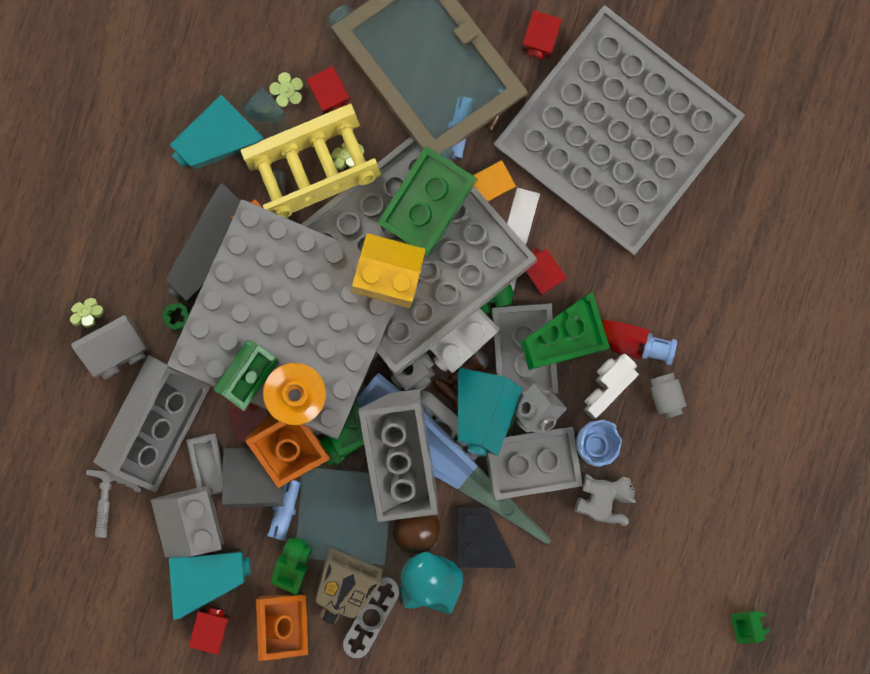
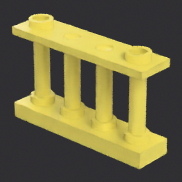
(306, 135)

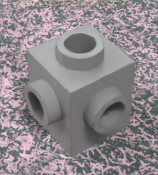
(420, 376)
(538, 409)

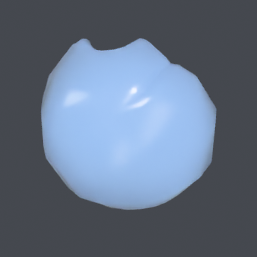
(598, 443)

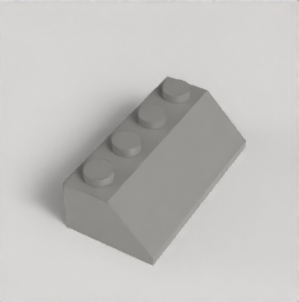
(151, 424)
(399, 456)

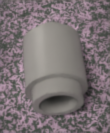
(667, 395)

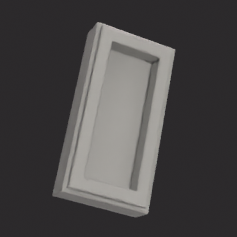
(206, 462)

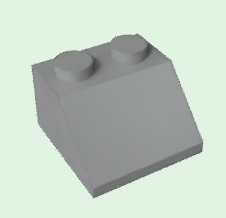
(112, 347)
(188, 523)

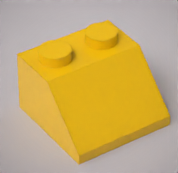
(388, 270)

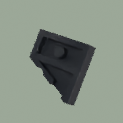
(480, 540)

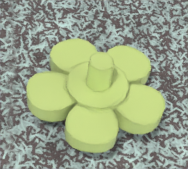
(287, 89)
(343, 157)
(85, 313)

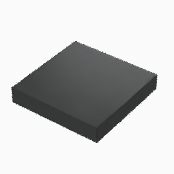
(247, 481)

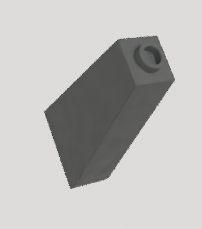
(202, 246)

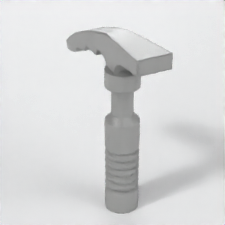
(103, 503)

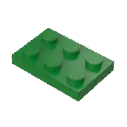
(427, 200)

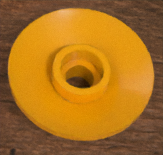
(294, 377)

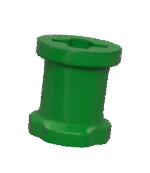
(169, 320)

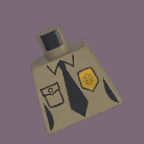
(345, 585)

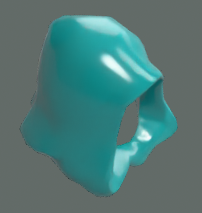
(431, 583)

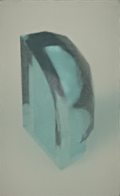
(263, 108)

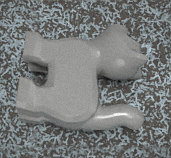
(601, 499)

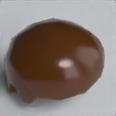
(416, 533)

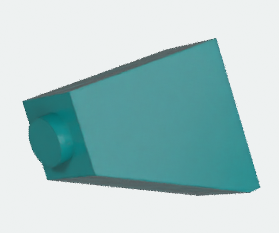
(214, 136)
(485, 410)
(204, 578)

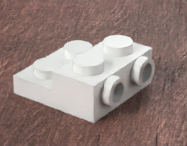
(464, 341)
(613, 379)

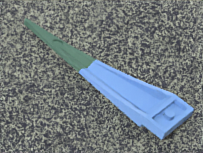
(455, 467)

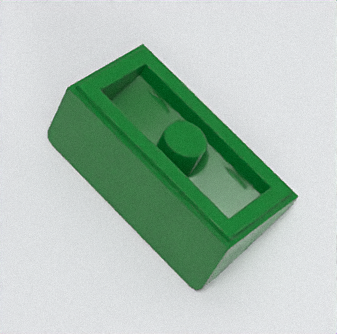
(246, 374)

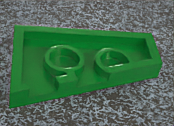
(567, 336)

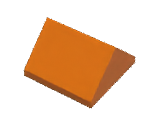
(286, 450)
(281, 626)

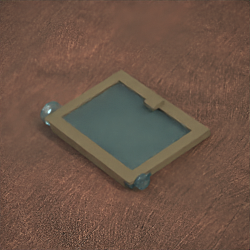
(428, 67)

